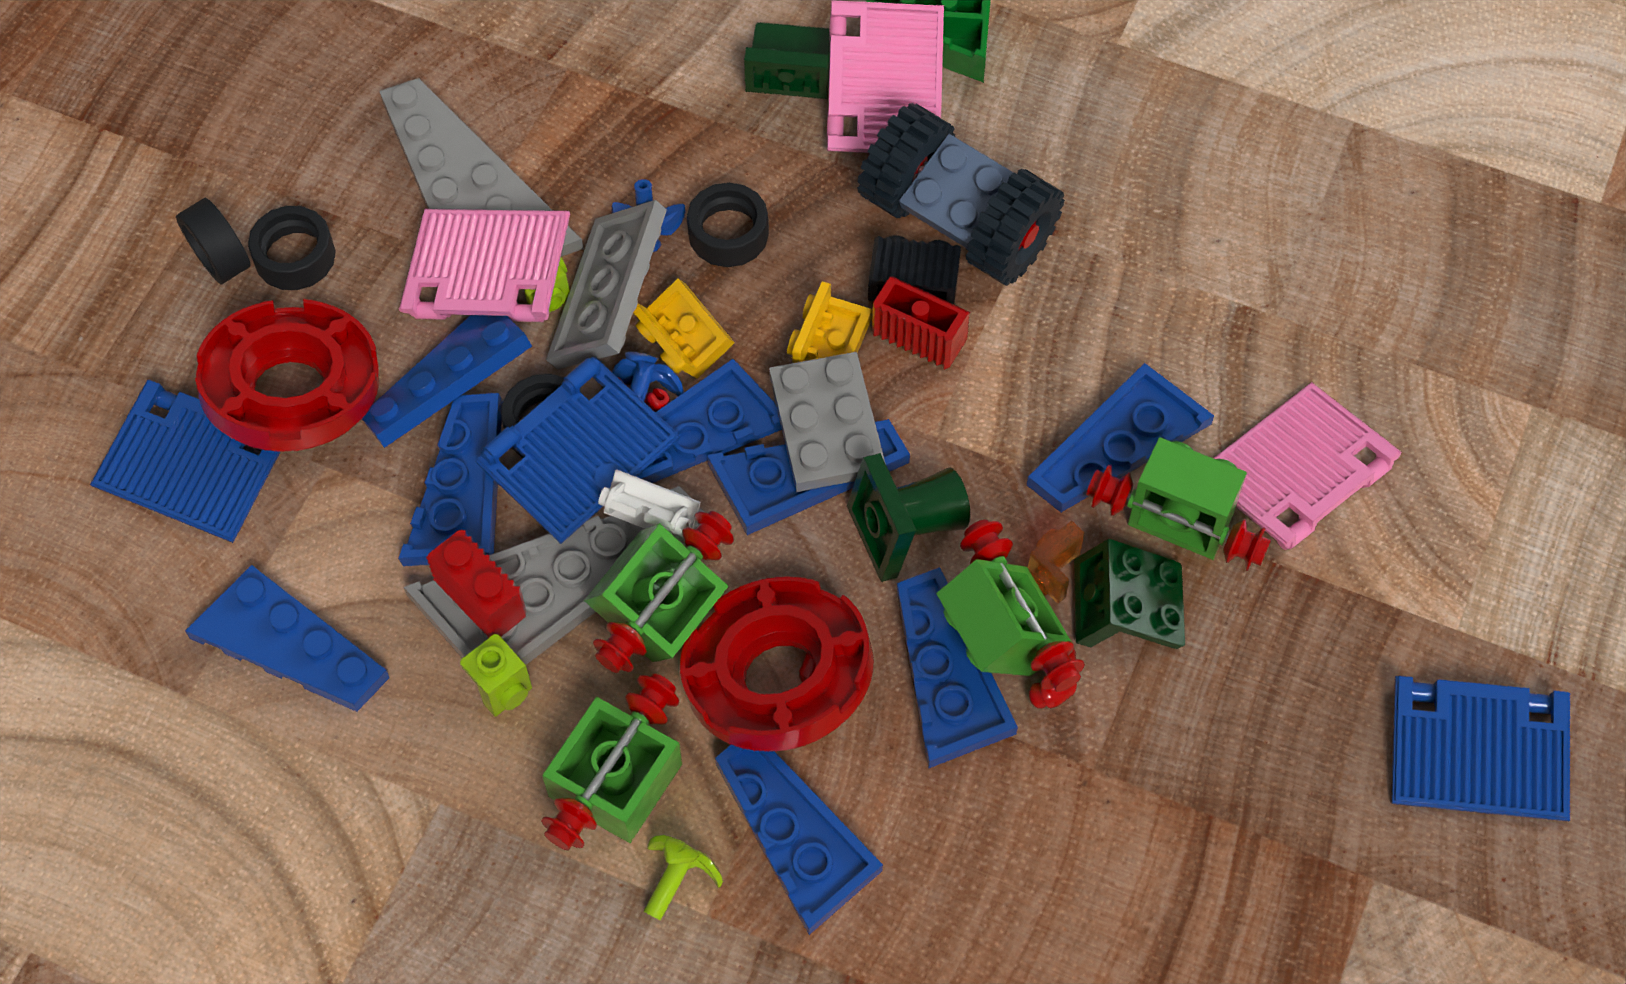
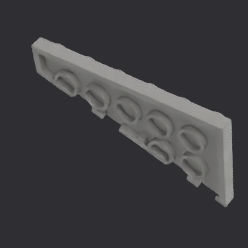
(452, 162)
(552, 583)

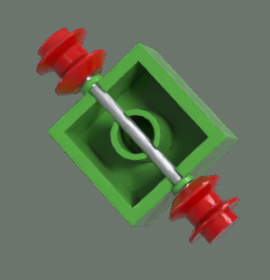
(1184, 502)
(659, 591)
(1006, 614)
(613, 766)

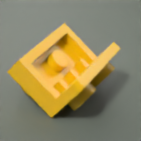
(829, 327)
(683, 330)

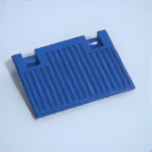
(576, 447)
(183, 465)
(1481, 749)

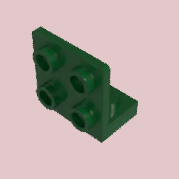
(788, 61)
(1128, 593)

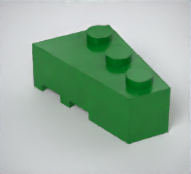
(963, 34)

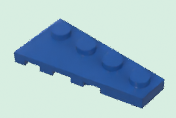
(452, 368)
(714, 418)
(1118, 435)
(763, 486)
(457, 488)
(286, 639)
(954, 699)
(801, 837)

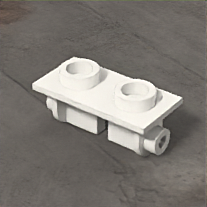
(648, 504)

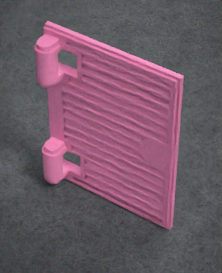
(883, 68)
(483, 262)
(1305, 463)

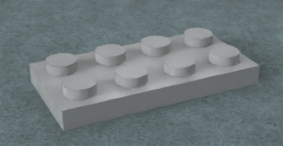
(607, 285)

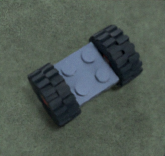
(960, 192)

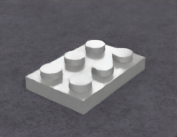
(824, 419)

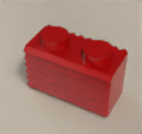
(919, 322)
(477, 584)

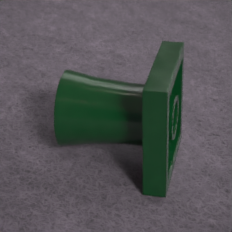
(892, 516)

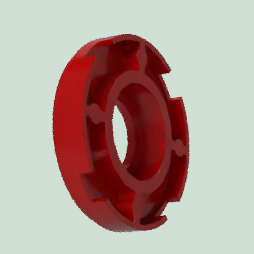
(263, 337)
(762, 618)

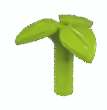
(679, 859)

